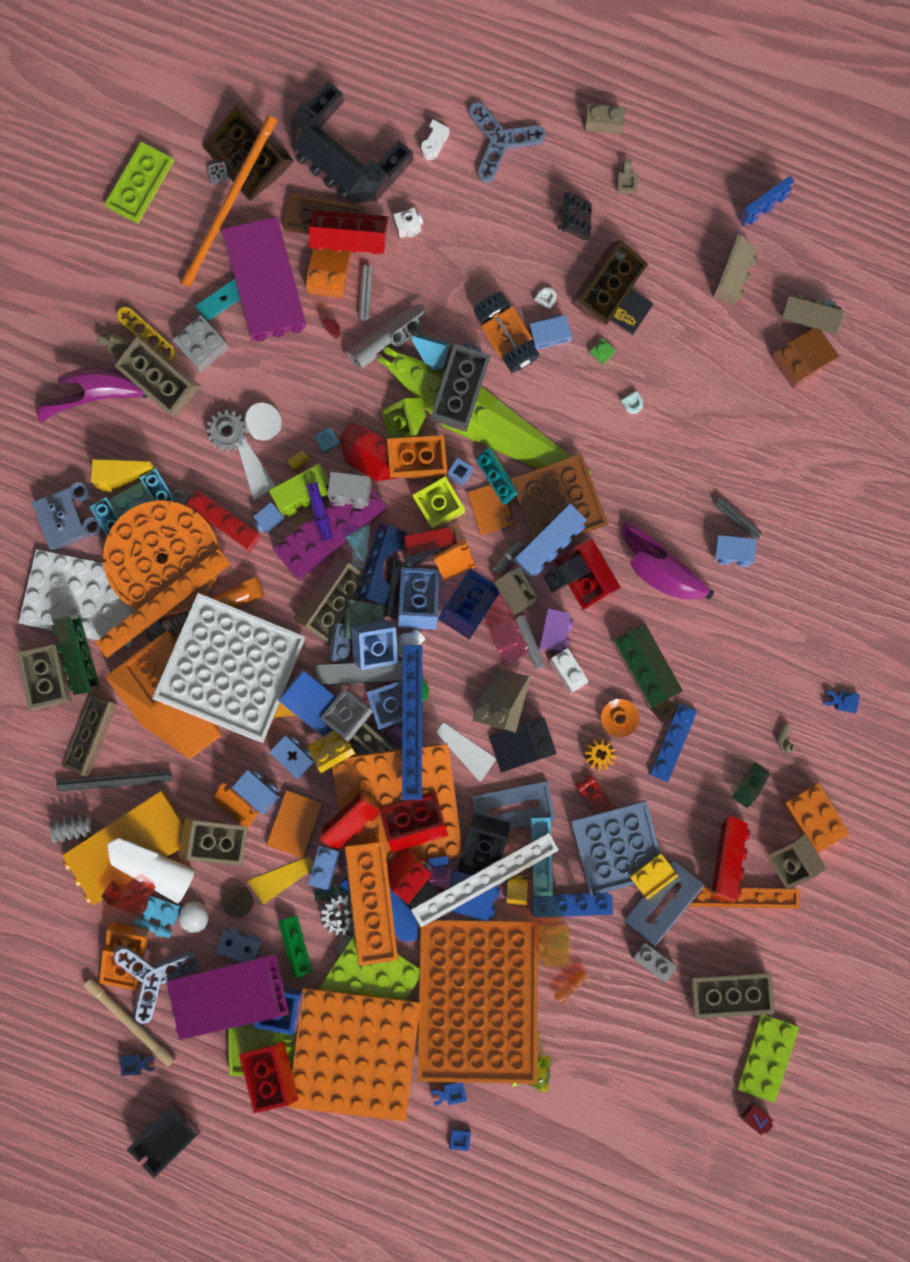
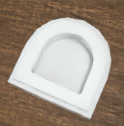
(546, 297)

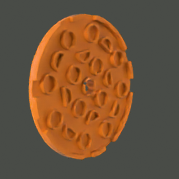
(145, 533)

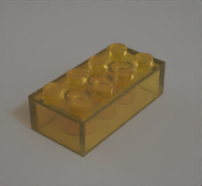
(554, 943)

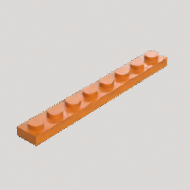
(162, 603)

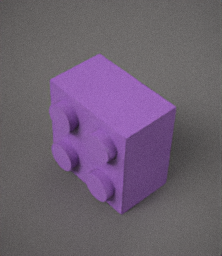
(555, 631)

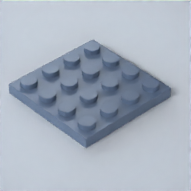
(615, 845)

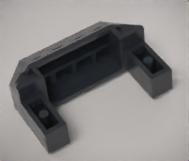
(332, 161)

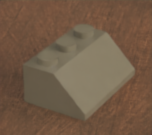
(736, 271)

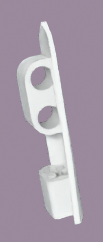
(147, 865)

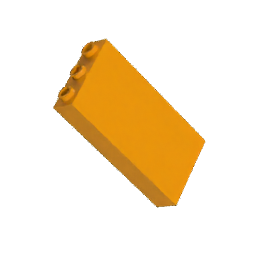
(151, 825)

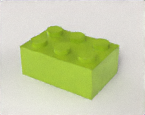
(294, 494)

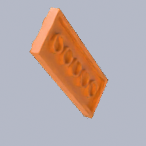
(370, 903)

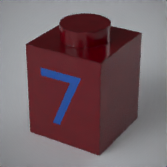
(757, 1119)

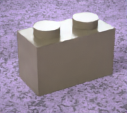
(605, 119)
(516, 591)

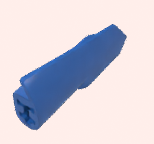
(403, 918)

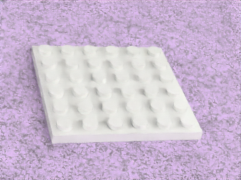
(229, 668)

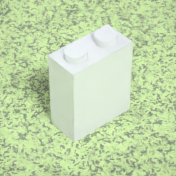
(568, 671)

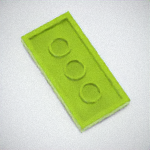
(139, 182)
(767, 1058)

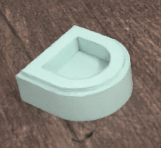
(632, 403)

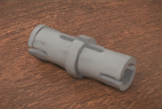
(508, 557)

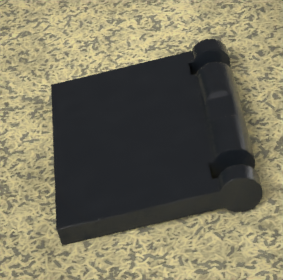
(422, 557)

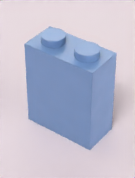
(324, 867)

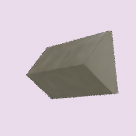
(89, 735)

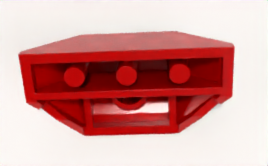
(365, 452)

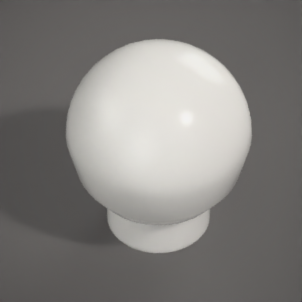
(412, 638)

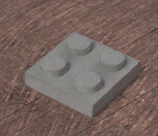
(346, 715)

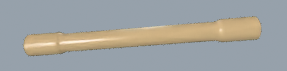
(159, 1051)

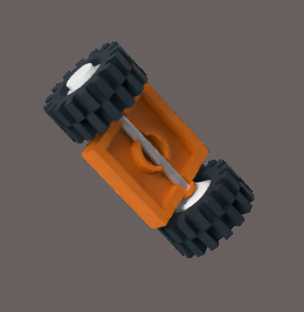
(506, 332)

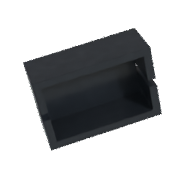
(164, 1140)

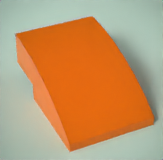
(132, 937)

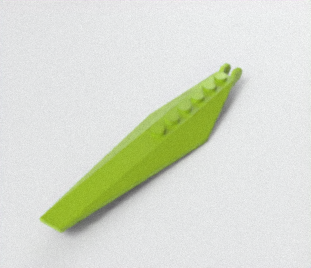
(491, 420)

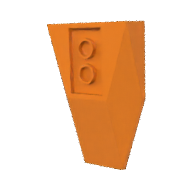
(136, 685)

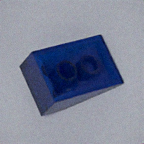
(469, 604)

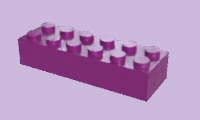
(305, 550)

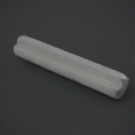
(365, 291)
(528, 637)

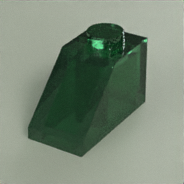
(751, 785)

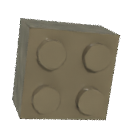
(796, 861)

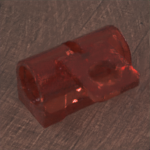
(128, 898)

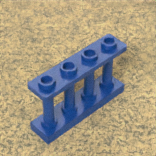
(572, 905)

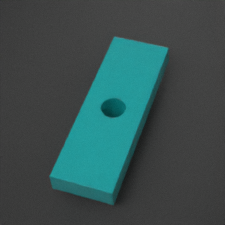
(214, 306)
(501, 483)

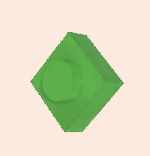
(602, 351)

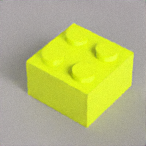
(438, 504)

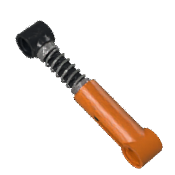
(246, 592)

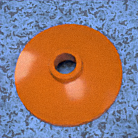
(627, 711)

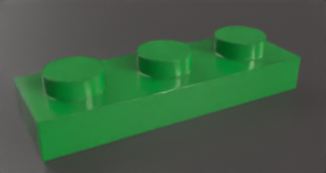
(295, 946)

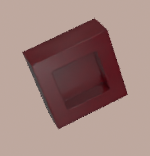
(331, 327)

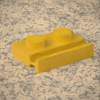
(653, 876)

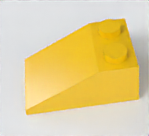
(117, 474)

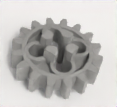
(335, 922)

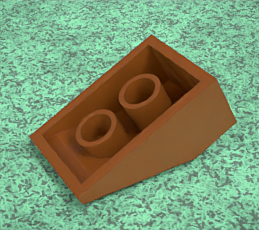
(804, 356)

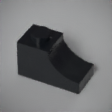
(566, 574)

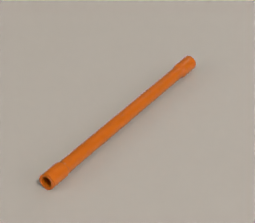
(265, 132)

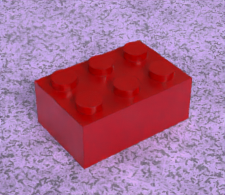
(268, 1077)

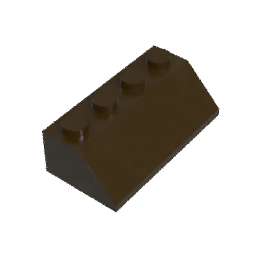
(609, 282)

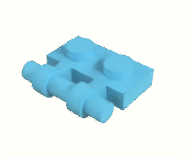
(161, 910)

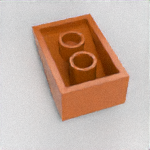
(328, 273)
(417, 457)

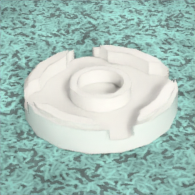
(262, 421)

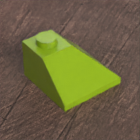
(404, 418)

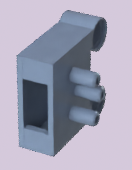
(61, 518)

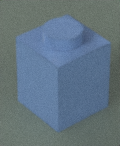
(460, 472)
(268, 518)

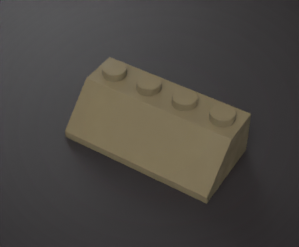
(329, 599)

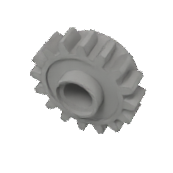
(222, 422)

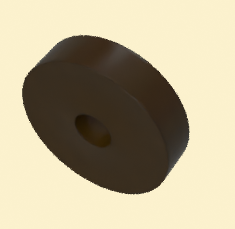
(237, 910)

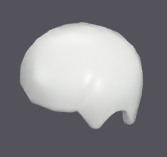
(193, 916)

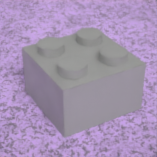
(200, 344)
(349, 490)

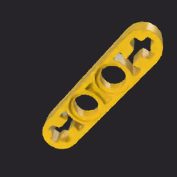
(148, 332)

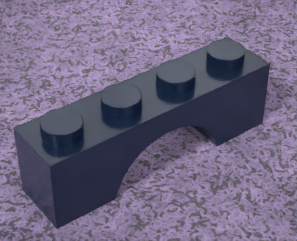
(373, 585)

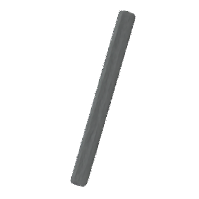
(114, 781)

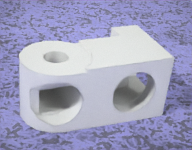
(435, 141)

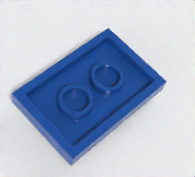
(765, 202)

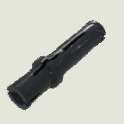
(393, 582)

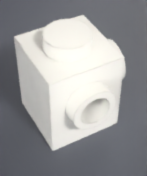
(408, 222)

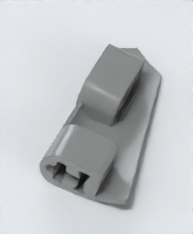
(394, 331)

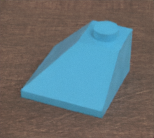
(432, 350)

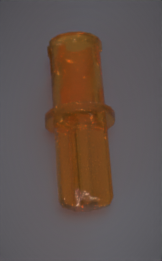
(570, 986)

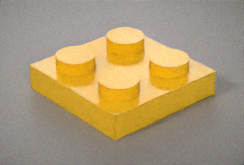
(330, 750)

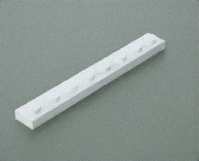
(484, 880)

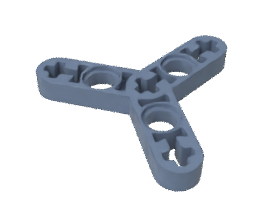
(499, 148)
(146, 971)

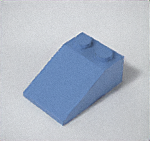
(418, 598)

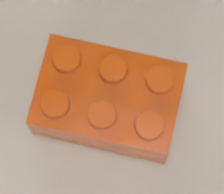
(815, 817)

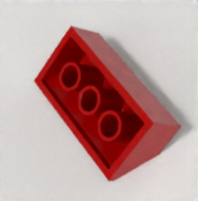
(348, 232)
(729, 860)

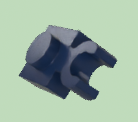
(133, 1064)

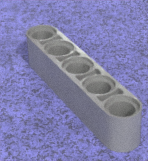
(351, 674)

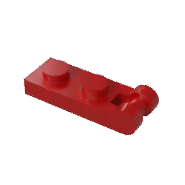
(597, 798)

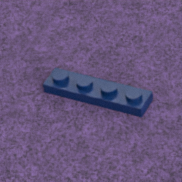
(673, 743)

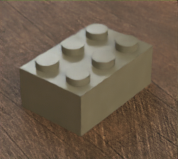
(44, 677)
(213, 841)

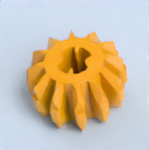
(598, 761)

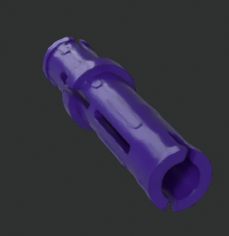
(319, 511)

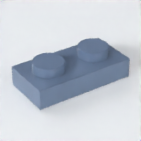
(339, 646)

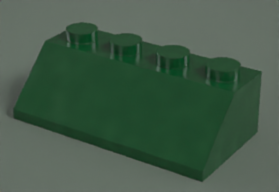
(76, 654)
(647, 666)

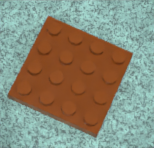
(552, 488)

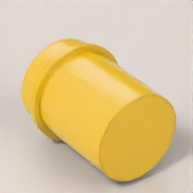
(298, 460)

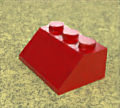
(597, 583)
(349, 820)
(413, 822)

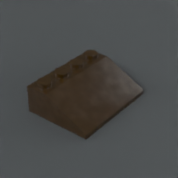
(232, 144)

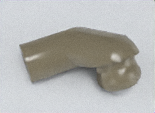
(783, 740)

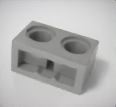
(654, 962)

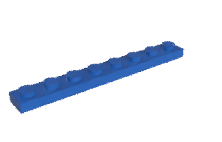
(412, 722)

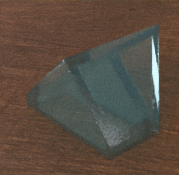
(358, 543)

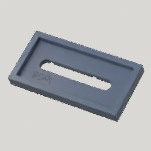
(537, 791)
(655, 931)

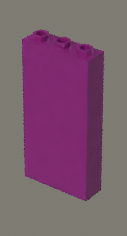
(264, 279)
(227, 997)

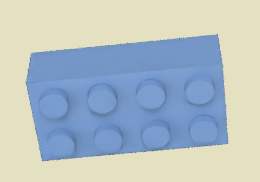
(554, 536)

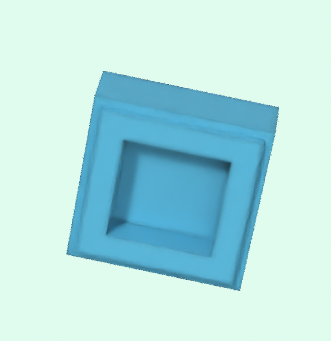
(326, 440)

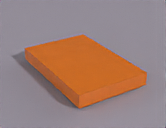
(294, 824)

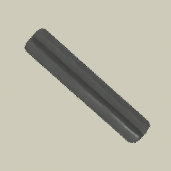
(737, 518)

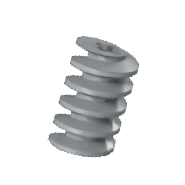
(71, 828)

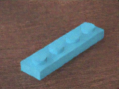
(543, 869)

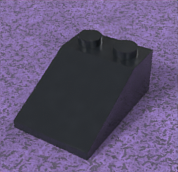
(525, 746)
(483, 843)

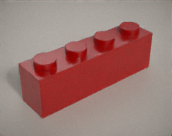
(224, 521)

